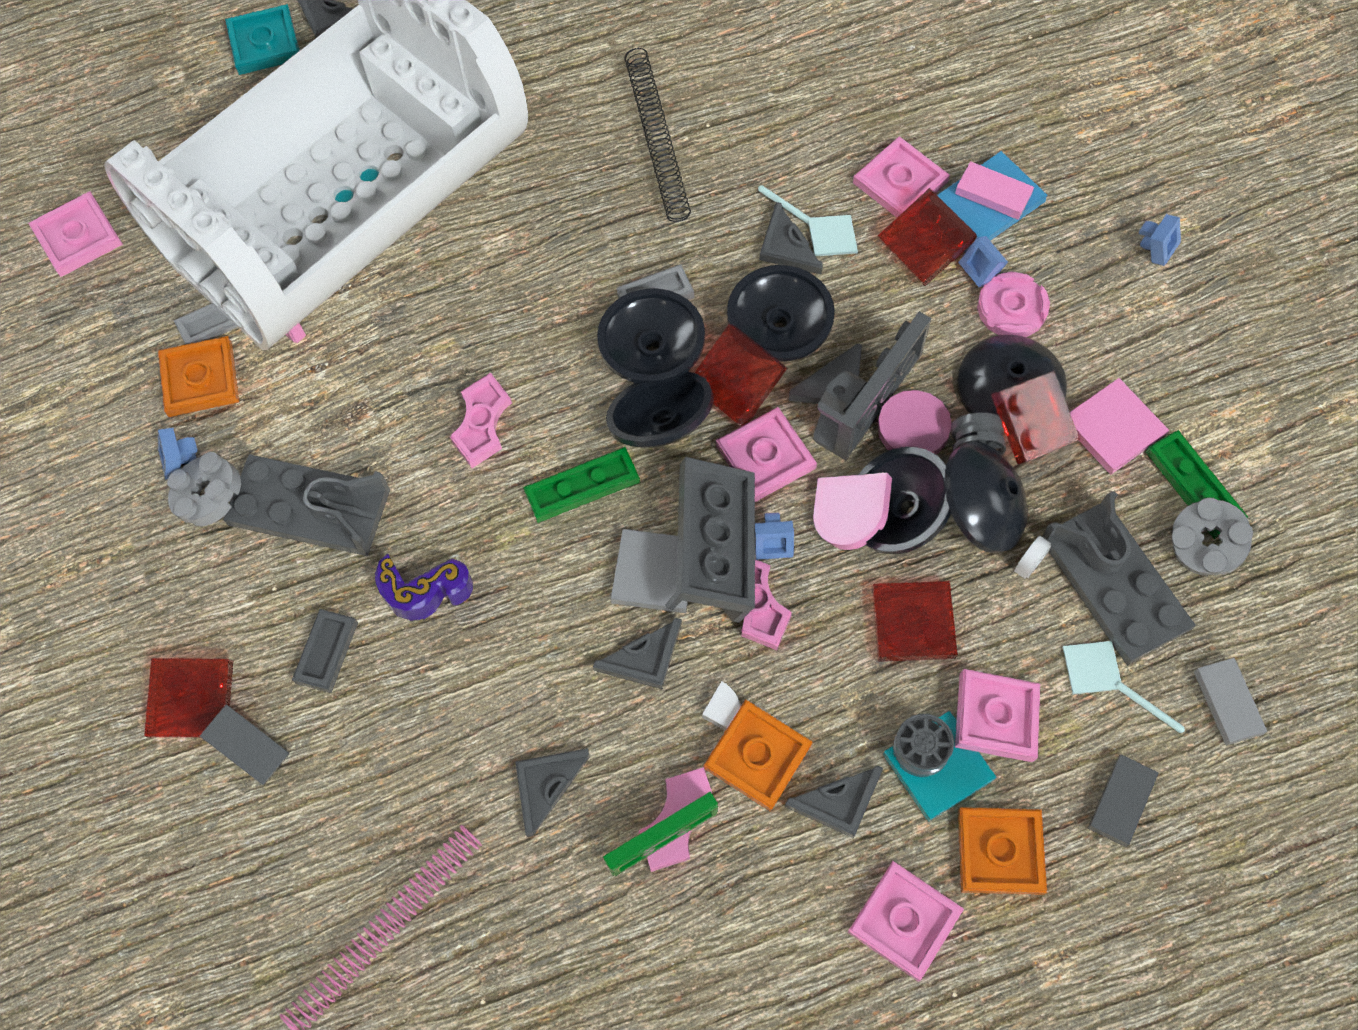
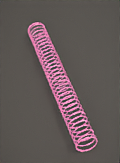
(466, 832)

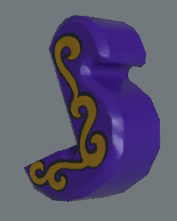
(424, 593)

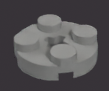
(187, 483)
(1210, 515)

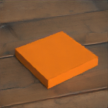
(198, 376)
(757, 755)
(1001, 851)

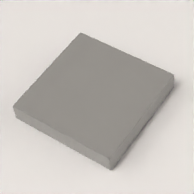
(646, 571)

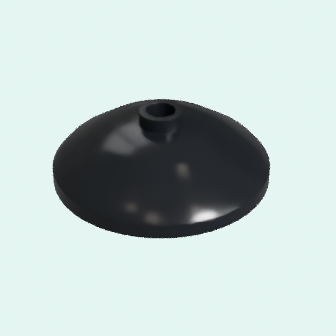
(785, 297)
(649, 320)
(989, 366)
(660, 412)
(915, 482)
(986, 497)

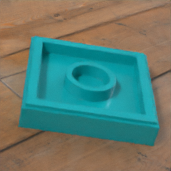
(262, 39)
(960, 778)

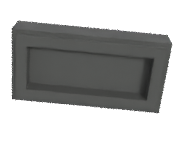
(325, 651)
(245, 745)
(1123, 800)

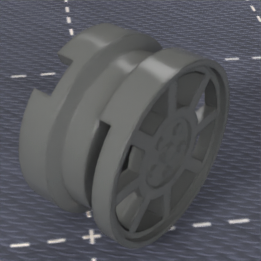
(979, 428)
(923, 745)

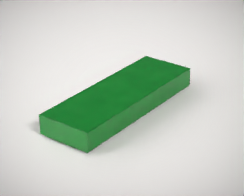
(1188, 472)
(581, 484)
(661, 834)

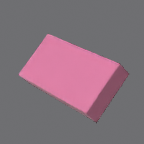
(994, 190)

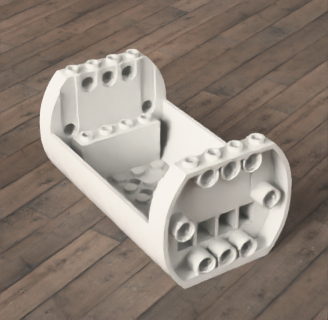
(373, 85)

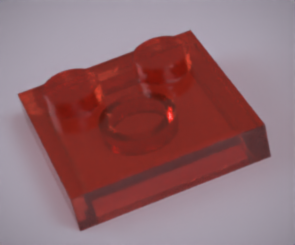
(927, 237)
(740, 374)
(1035, 417)
(914, 621)
(186, 695)

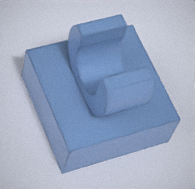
(1161, 238)
(982, 261)
(174, 452)
(774, 538)

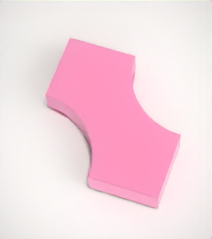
(477, 434)
(768, 619)
(680, 792)

